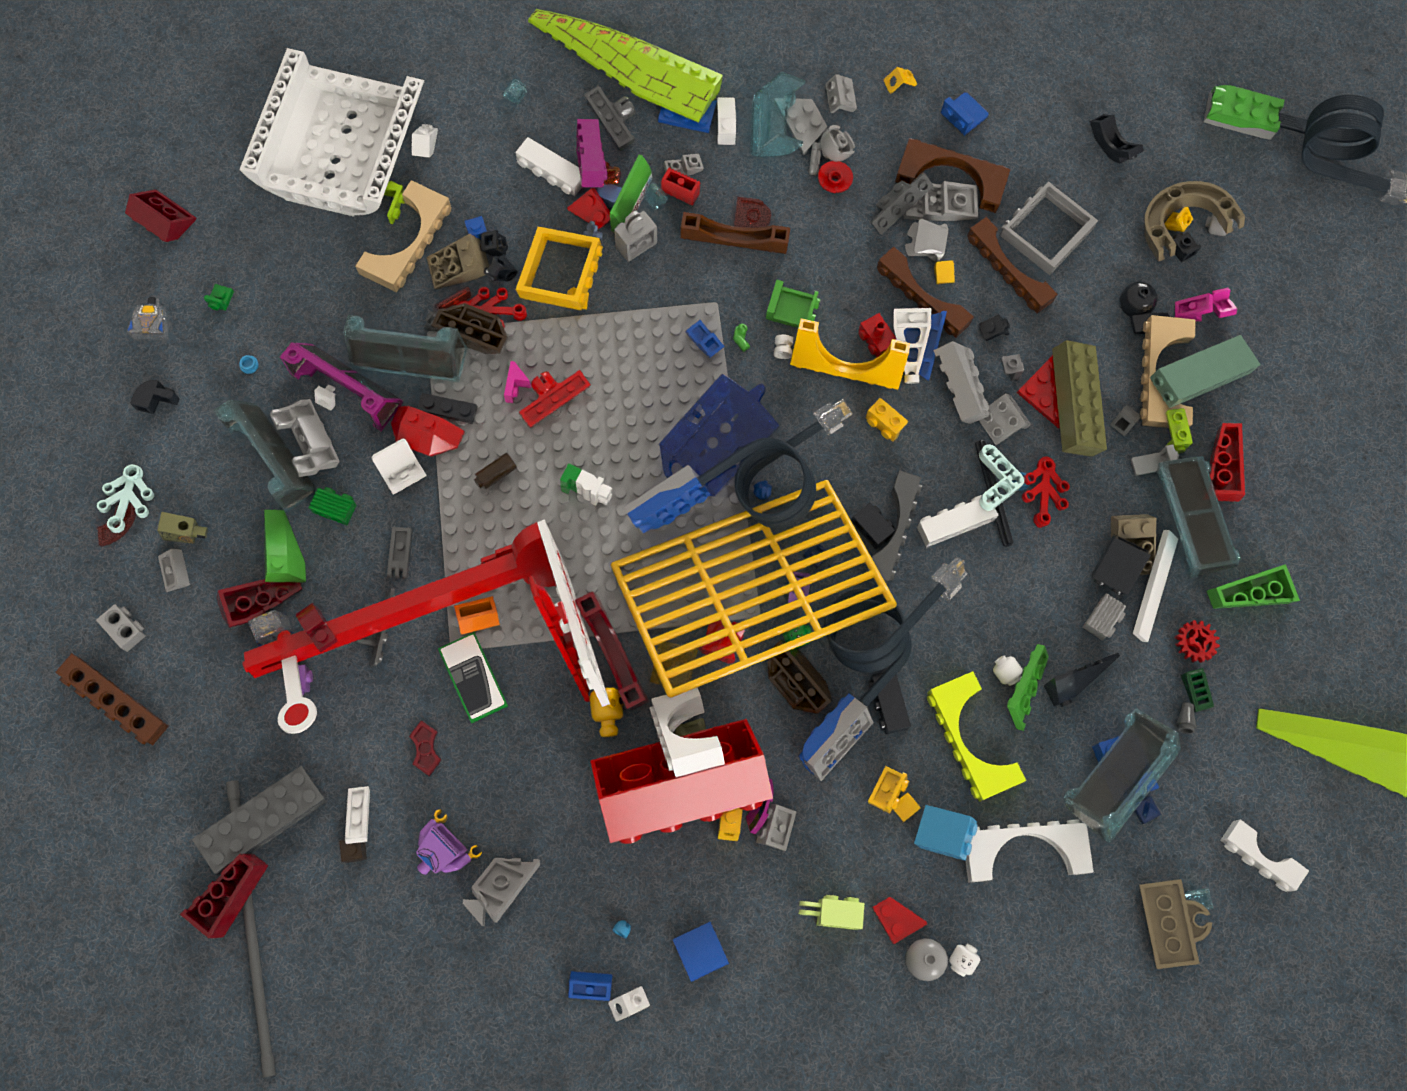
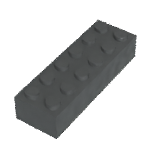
(259, 820)

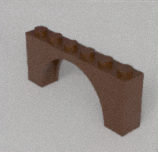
(988, 177)

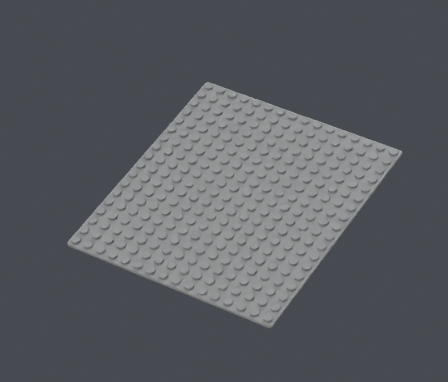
(641, 386)

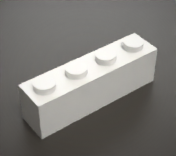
(549, 166)
(955, 521)

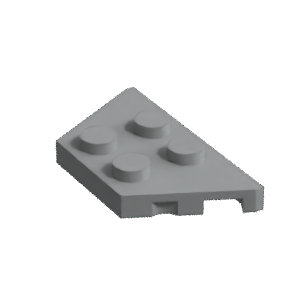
(805, 123)
(502, 884)

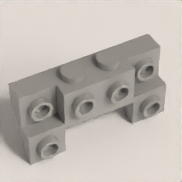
(310, 435)

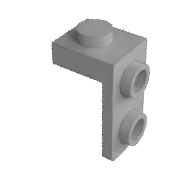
(1149, 463)

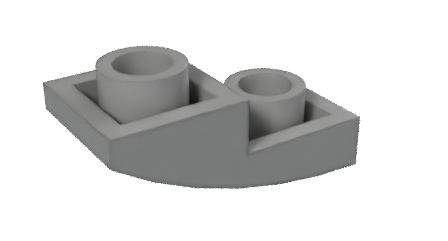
(688, 164)

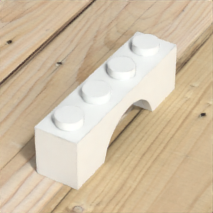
(1243, 840)

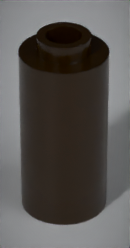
(495, 471)

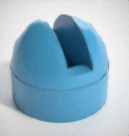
(622, 928)

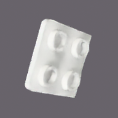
(398, 466)

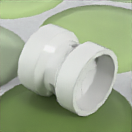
(783, 346)

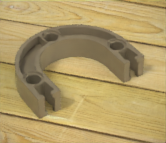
(1183, 195)

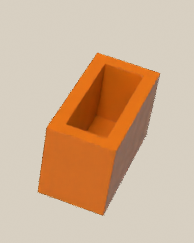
(477, 615)

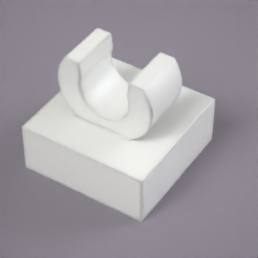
(325, 397)

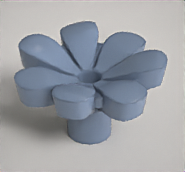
(592, 230)

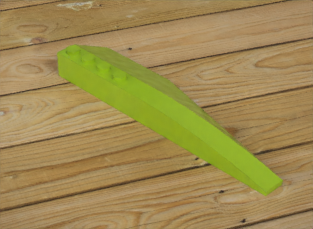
(1360, 749)

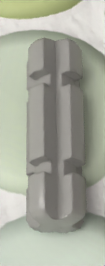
(815, 159)

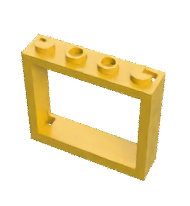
(533, 259)

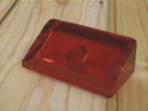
(452, 300)

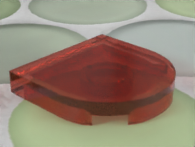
(751, 213)

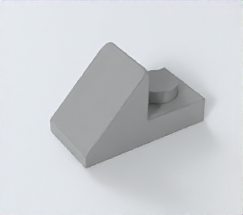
(476, 910)

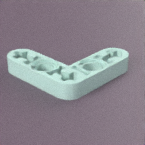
(1005, 482)

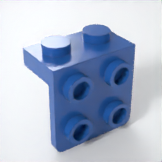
(964, 112)

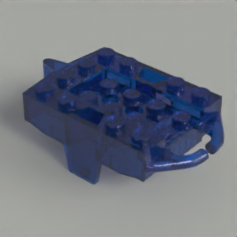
(752, 424)

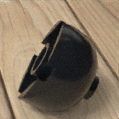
(1138, 299)

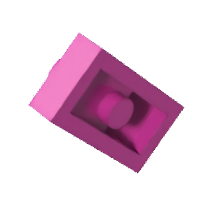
(1194, 307)
(515, 379)

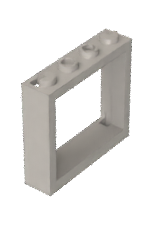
(1068, 206)

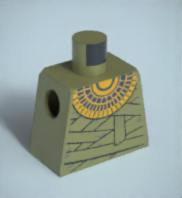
(173, 528)

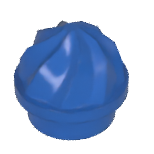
(762, 490)

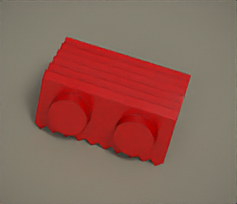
(680, 186)

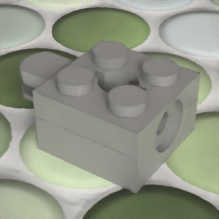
(635, 235)

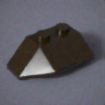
(477, 327)
(798, 681)

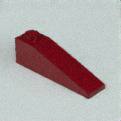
(253, 599)

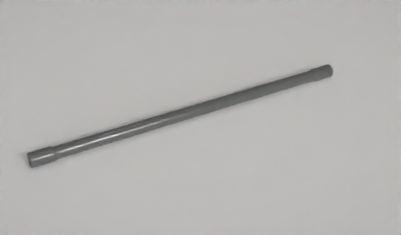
(267, 1057)

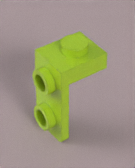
(395, 191)
(1179, 429)

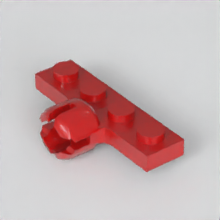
(552, 395)

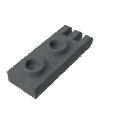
(399, 552)

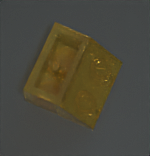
(674, 662)

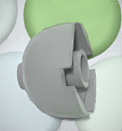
(836, 144)
(926, 959)

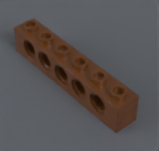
(75, 666)

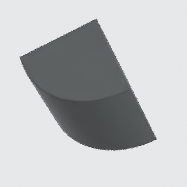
(1125, 420)

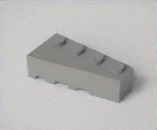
(963, 381)

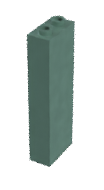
(1204, 371)

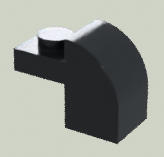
(150, 393)

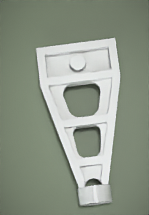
(913, 318)

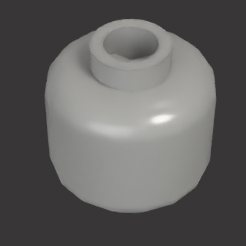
(1214, 226)

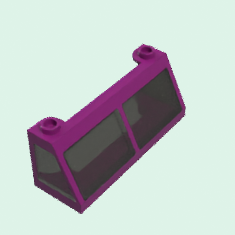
(307, 359)

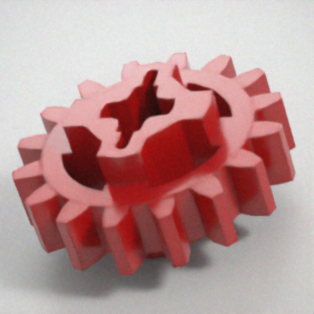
(1195, 649)

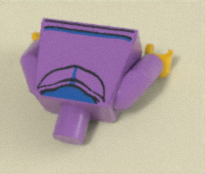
(441, 849)

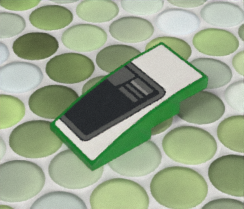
(472, 677)

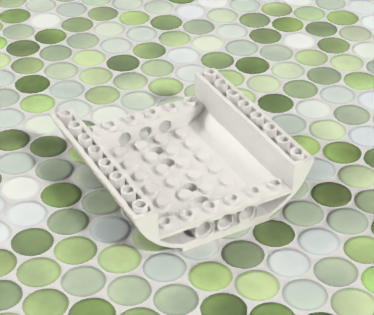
(304, 133)

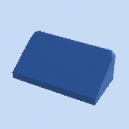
(590, 986)

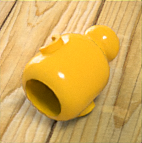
(608, 714)

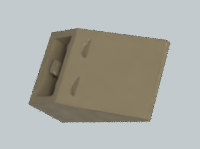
(458, 262)
(1139, 531)

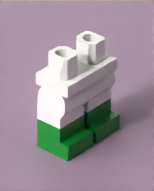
(585, 484)

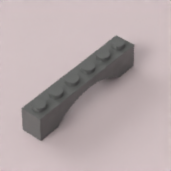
(904, 493)

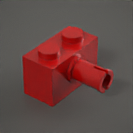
(876, 334)

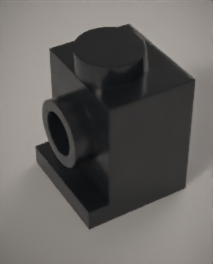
(499, 244)
(1185, 246)

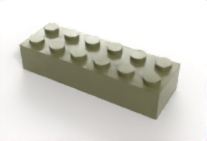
(1079, 398)

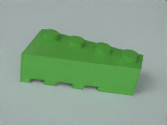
(1264, 588)

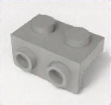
(840, 94)

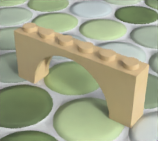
(393, 269)
(1159, 334)

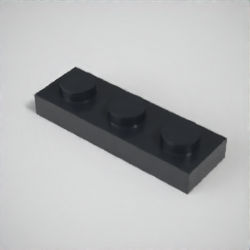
(448, 408)

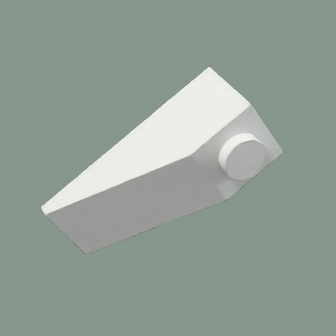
(726, 121)

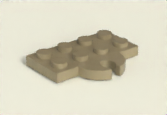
(1173, 923)

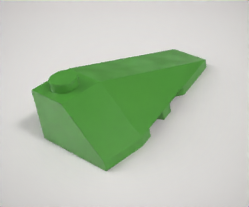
(282, 553)

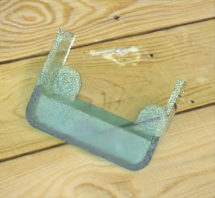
(770, 117)

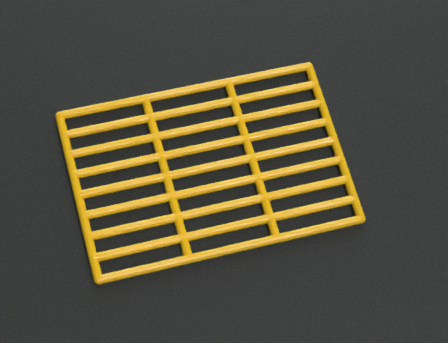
(715, 599)

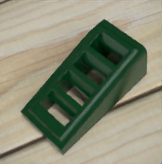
(1189, 686)

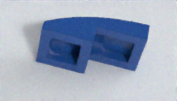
(704, 339)

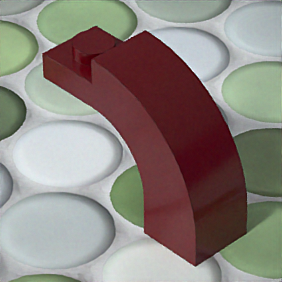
(316, 627)

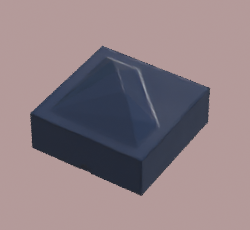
(1147, 810)

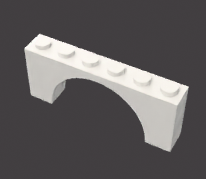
(681, 753)
(1068, 839)

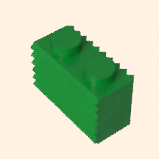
(333, 506)

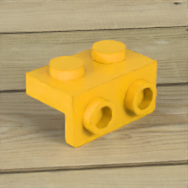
(886, 419)
(888, 790)

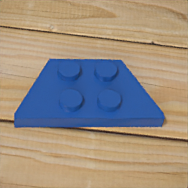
(912, 336)

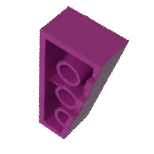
(590, 153)

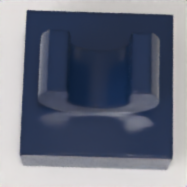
(814, 550)

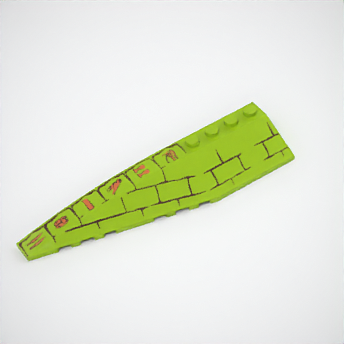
(636, 64)

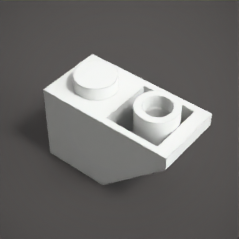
(424, 140)

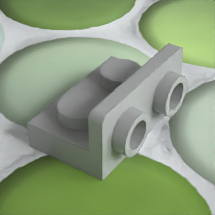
(777, 827)

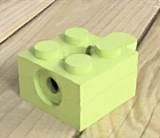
(836, 913)

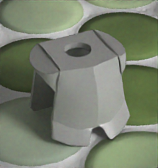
(927, 240)

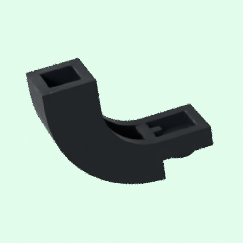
(1111, 141)

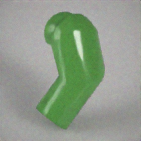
(739, 337)

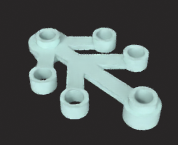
(124, 496)

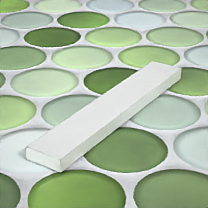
(1155, 586)

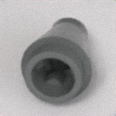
(1186, 721)

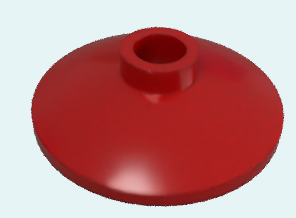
(838, 171)

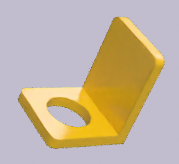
(902, 76)

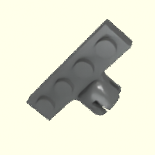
(613, 115)

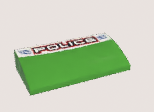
(631, 192)

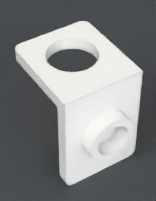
(630, 1003)

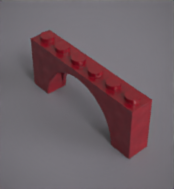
(623, 672)

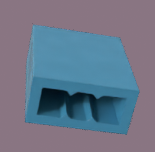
(946, 832)

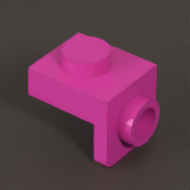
(1222, 304)

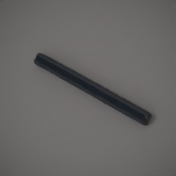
(990, 480)

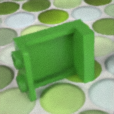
(791, 306)

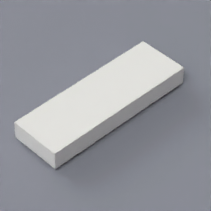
(357, 815)

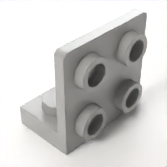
(1004, 419)

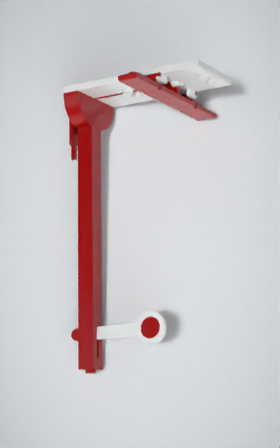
(529, 557)

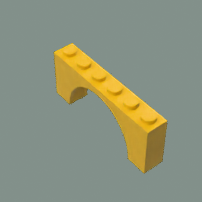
(882, 371)

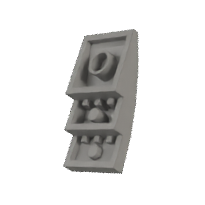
(946, 203)

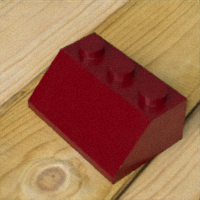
(159, 214)

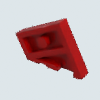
(591, 208)
(897, 919)

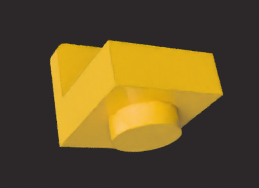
(1179, 221)

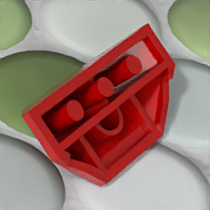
(425, 431)

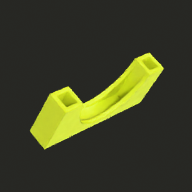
(984, 778)

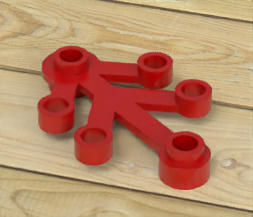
(490, 306)
(1046, 490)

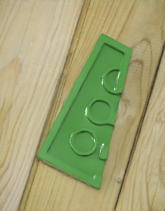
(1027, 687)

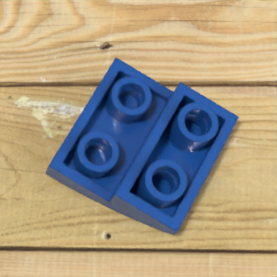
(700, 951)

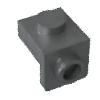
(1012, 366)

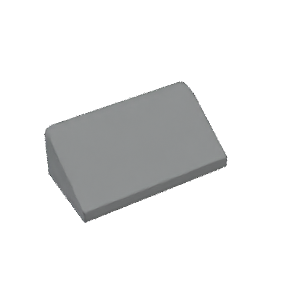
(173, 569)

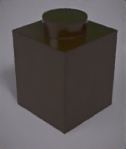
(352, 852)

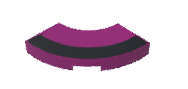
(757, 817)

